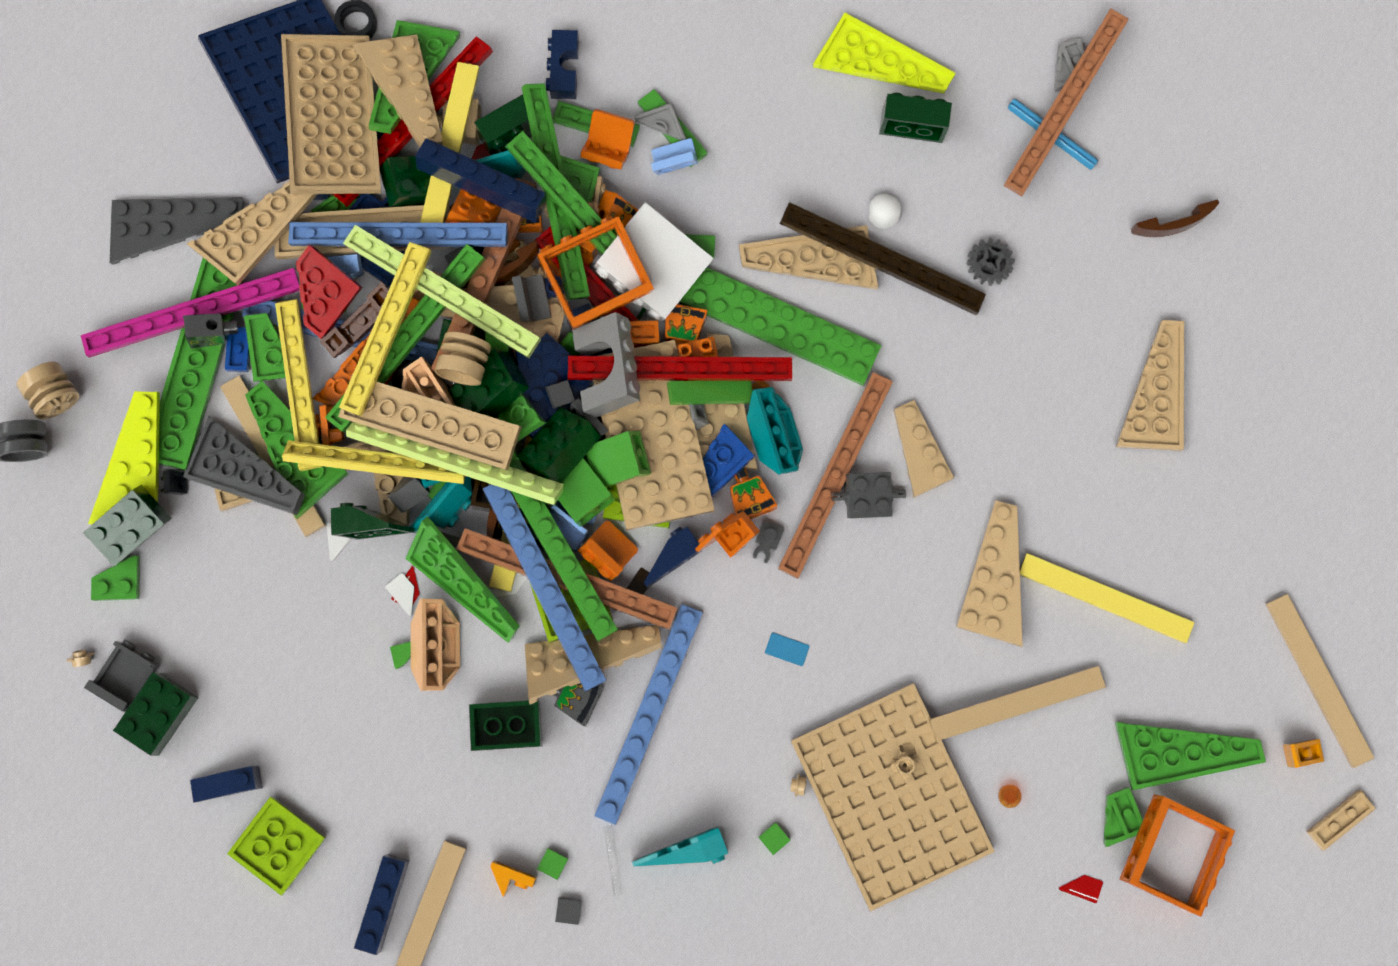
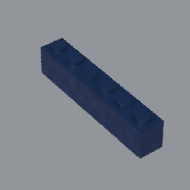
(480, 180)

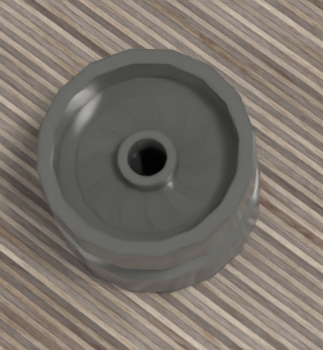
(22, 440)

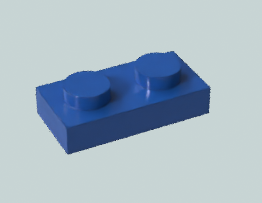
(237, 352)

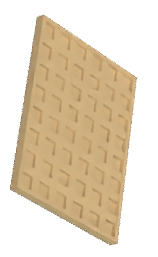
(890, 827)

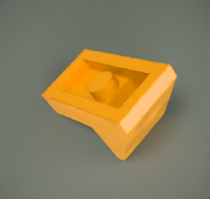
(1303, 753)
(505, 873)

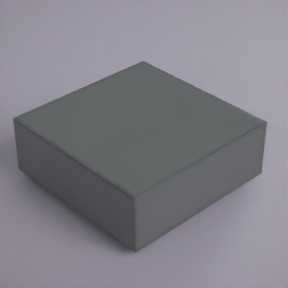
(560, 394)
(568, 911)

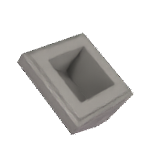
(698, 415)

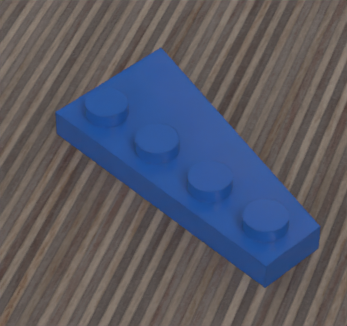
(725, 459)

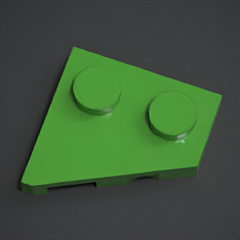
(117, 582)
(1121, 817)

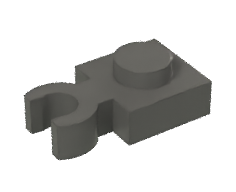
(768, 539)

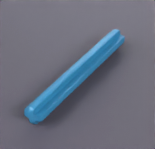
(1062, 141)

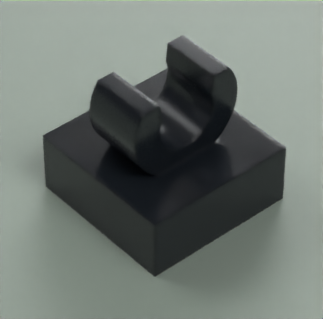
(174, 482)

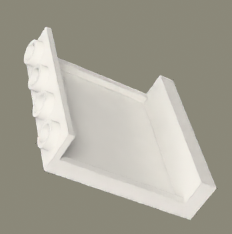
(667, 256)

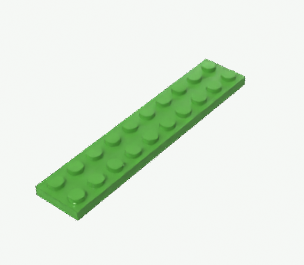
(782, 325)
(190, 382)

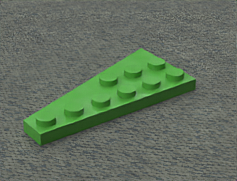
(434, 46)
(276, 430)
(446, 568)
(1171, 755)

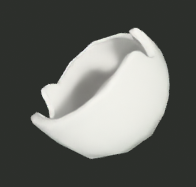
(884, 211)

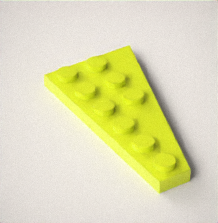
(870, 54)
(134, 456)

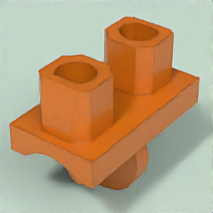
(699, 348)
(328, 434)

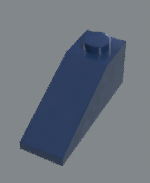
(675, 553)
(226, 783)

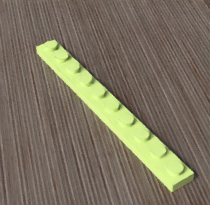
(446, 294)
(510, 479)

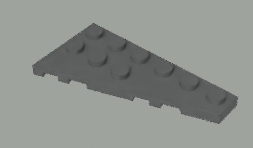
(159, 223)
(232, 467)

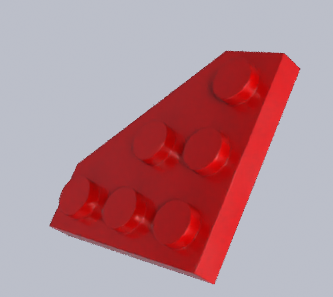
(323, 291)

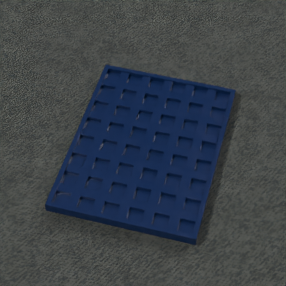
(251, 70)

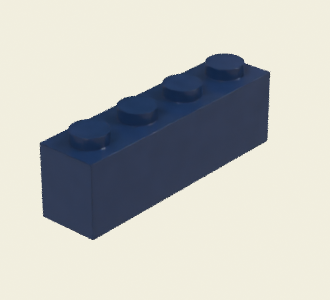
(381, 904)

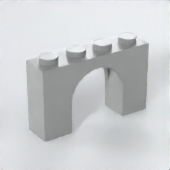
(621, 385)

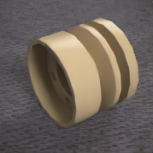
(462, 358)
(47, 390)

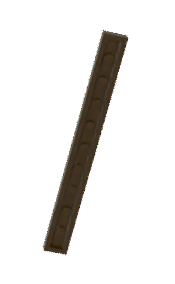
(882, 258)

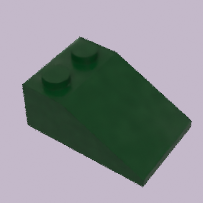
(362, 523)

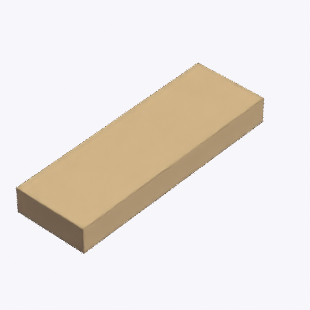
(1341, 820)

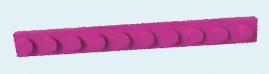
(172, 318)

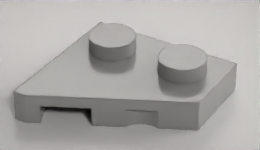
(1067, 58)

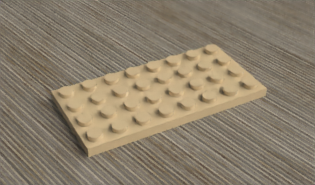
(329, 116)
(678, 476)

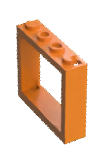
(587, 234)
(1146, 839)

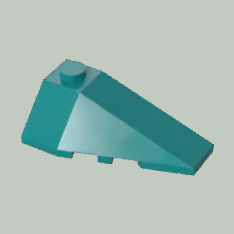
(696, 849)

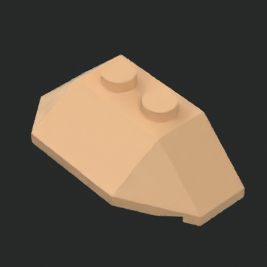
(423, 381)
(434, 645)

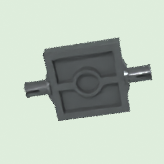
(868, 495)

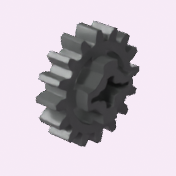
(991, 252)

